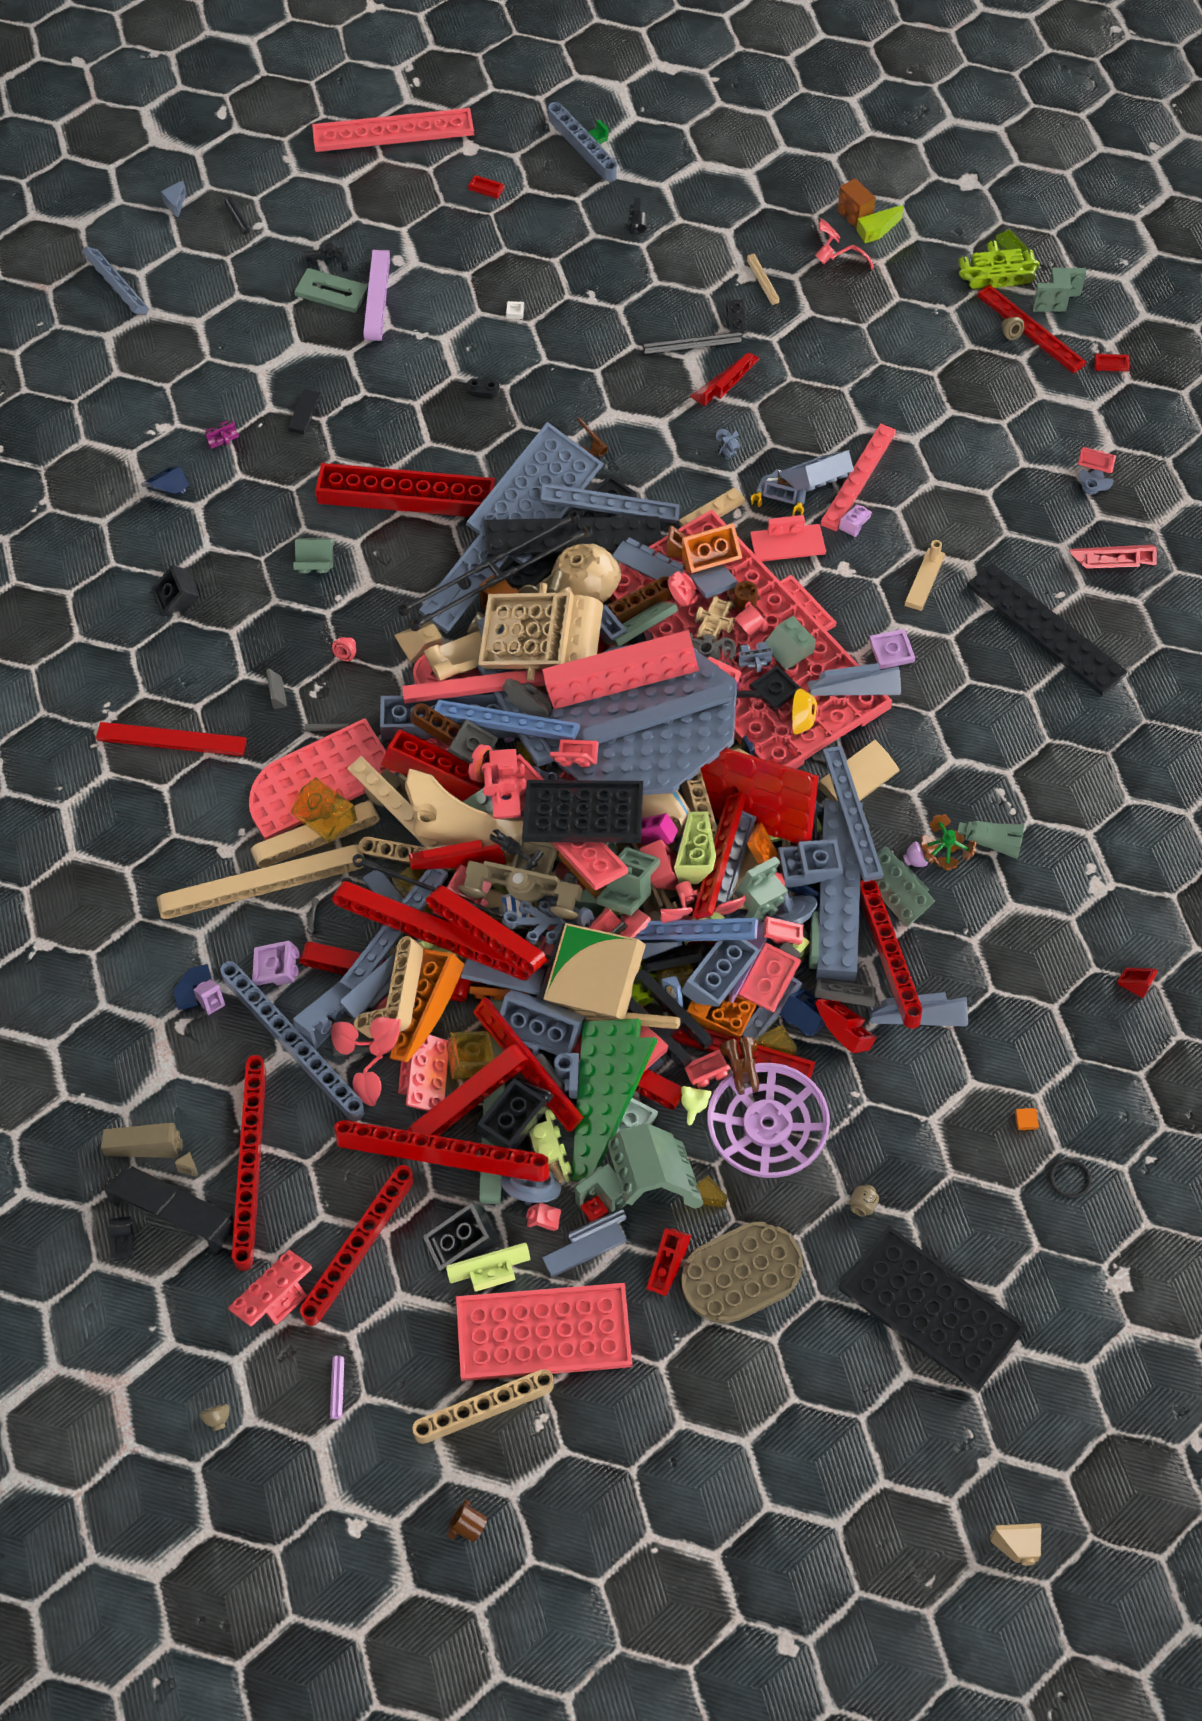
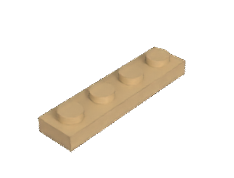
(720, 505)

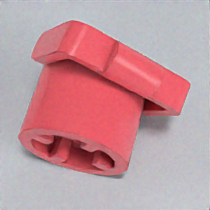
(751, 620)

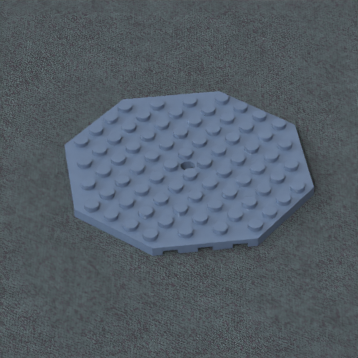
(662, 753)

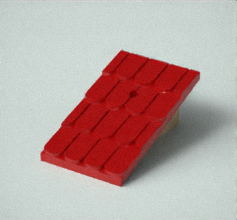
(774, 793)

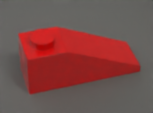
(668, 1260)

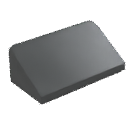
(276, 689)

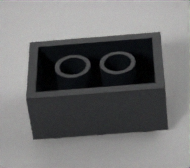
(512, 1116)

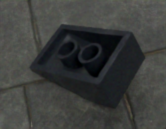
(461, 1237)

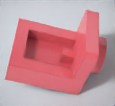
(543, 1216)

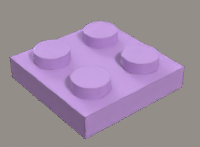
(892, 649)

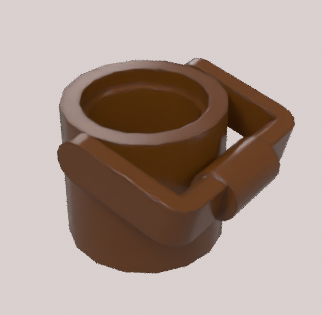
(743, 593)
(467, 1522)

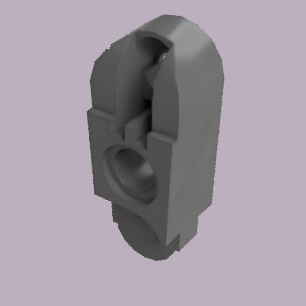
(528, 698)

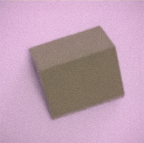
(186, 1165)

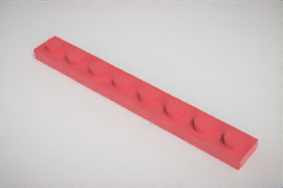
(858, 477)

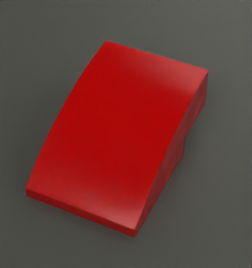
(845, 1025)

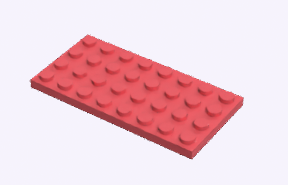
(543, 1330)

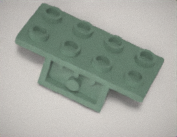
(902, 888)

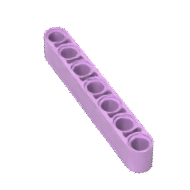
(377, 295)

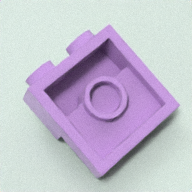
(275, 963)

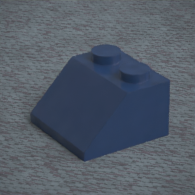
(802, 1012)

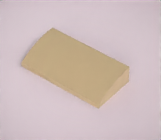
(868, 770)

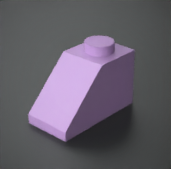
(209, 996)

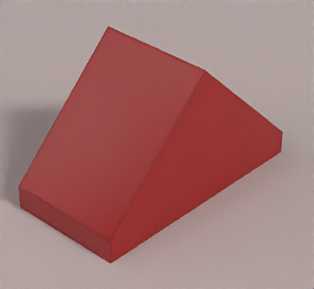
(1137, 980)

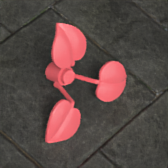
(826, 251)
(687, 897)
(385, 1032)

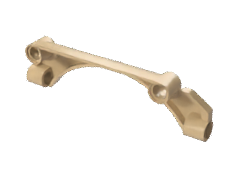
(449, 819)

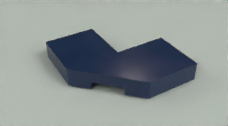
(184, 991)

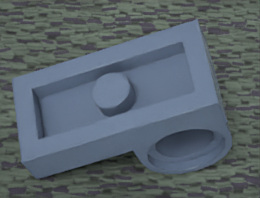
(569, 1073)

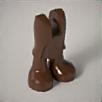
(742, 1069)

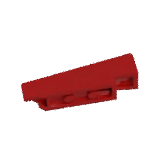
(724, 381)
(457, 855)

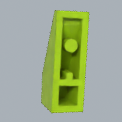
(878, 224)

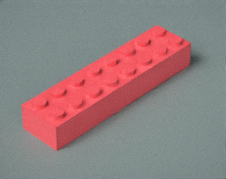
(620, 669)

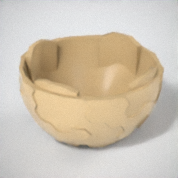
(588, 571)

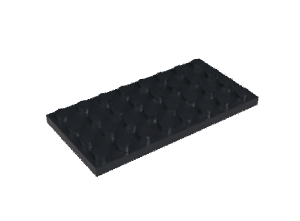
(933, 1308)

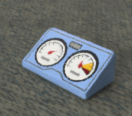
(673, 988)

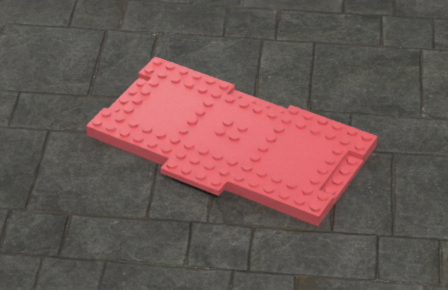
(778, 601)

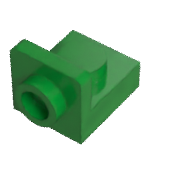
(600, 133)

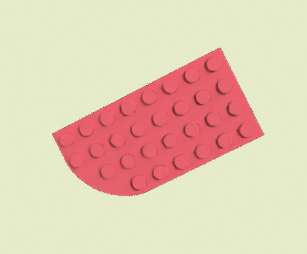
(328, 760)

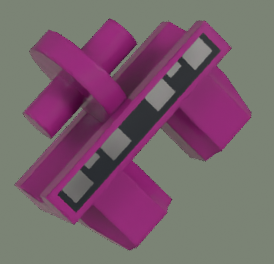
(221, 434)

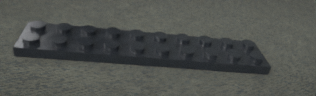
(606, 533)
(539, 570)
(1047, 629)

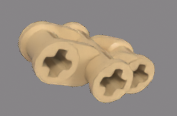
(715, 619)

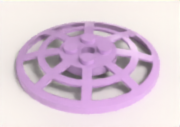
(774, 1111)

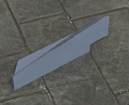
(857, 681)
(370, 990)
(935, 1008)

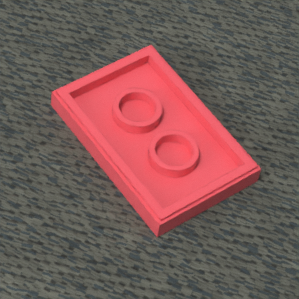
(769, 977)

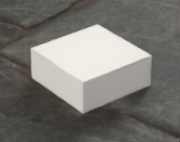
(515, 310)

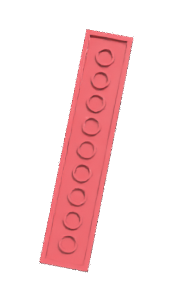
(392, 129)
(590, 859)

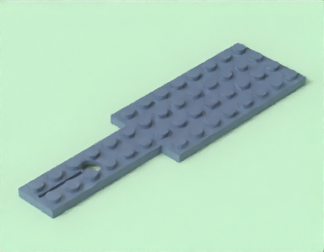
(547, 460)

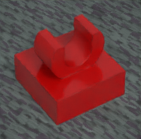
(594, 1209)

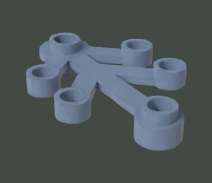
(512, 919)

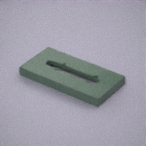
(349, 303)
(644, 621)

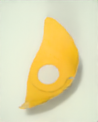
(802, 711)

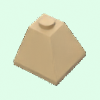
(415, 642)
(1019, 1542)

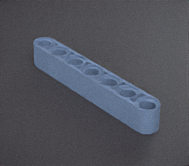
(582, 141)

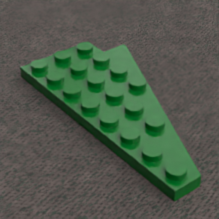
(608, 1076)

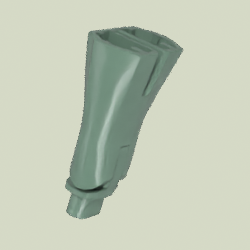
(999, 837)

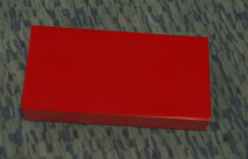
(486, 186)
(1111, 362)

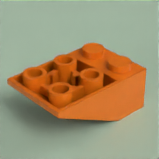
(726, 1018)

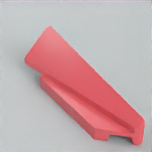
(1115, 556)

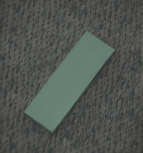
(814, 940)

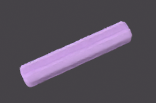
(337, 1387)

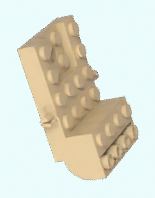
(539, 630)

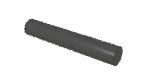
(325, 727)

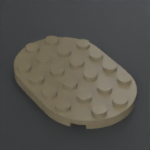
(741, 1272)

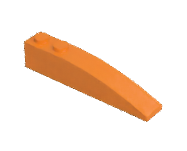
(435, 986)

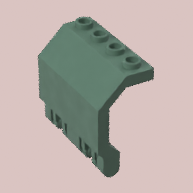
(650, 1160)

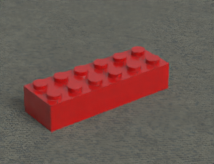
(413, 753)

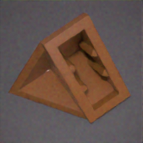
(674, 543)

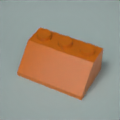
(710, 548)

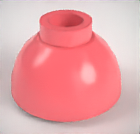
(344, 648)

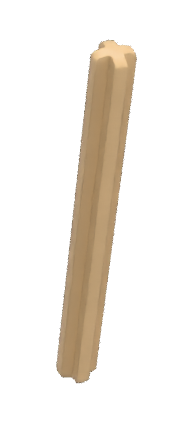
(646, 1020)

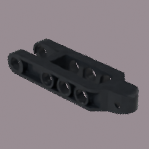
(687, 1023)

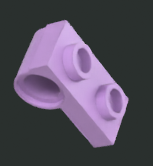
(854, 519)

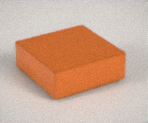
(1027, 1119)

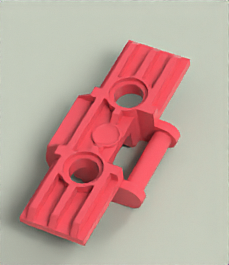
(511, 783)

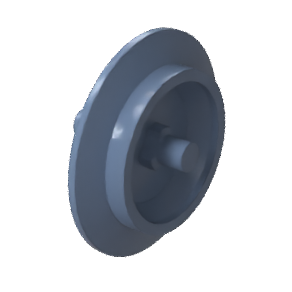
(796, 909)
(532, 1191)

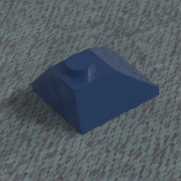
(169, 480)

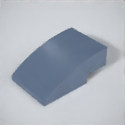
(809, 862)

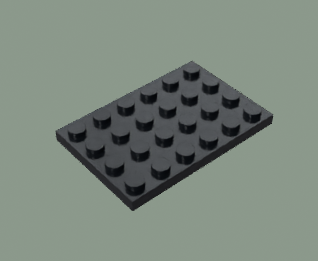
(583, 811)

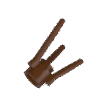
(598, 447)

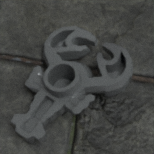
(712, 650)

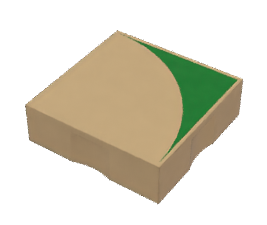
(594, 971)

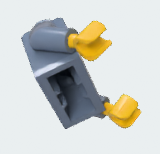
(778, 488)

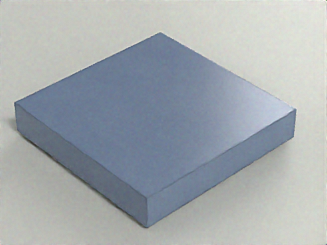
(713, 580)

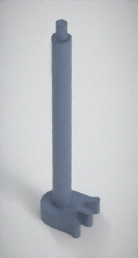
(584, 914)

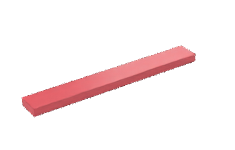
(467, 686)

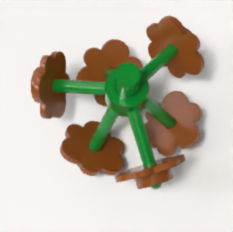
(951, 840)

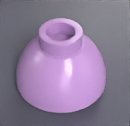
(915, 856)

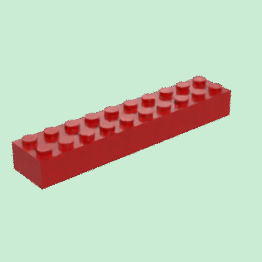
(401, 489)

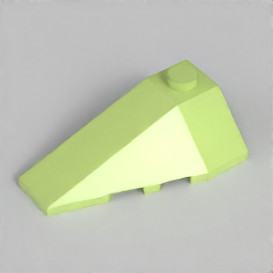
(696, 850)

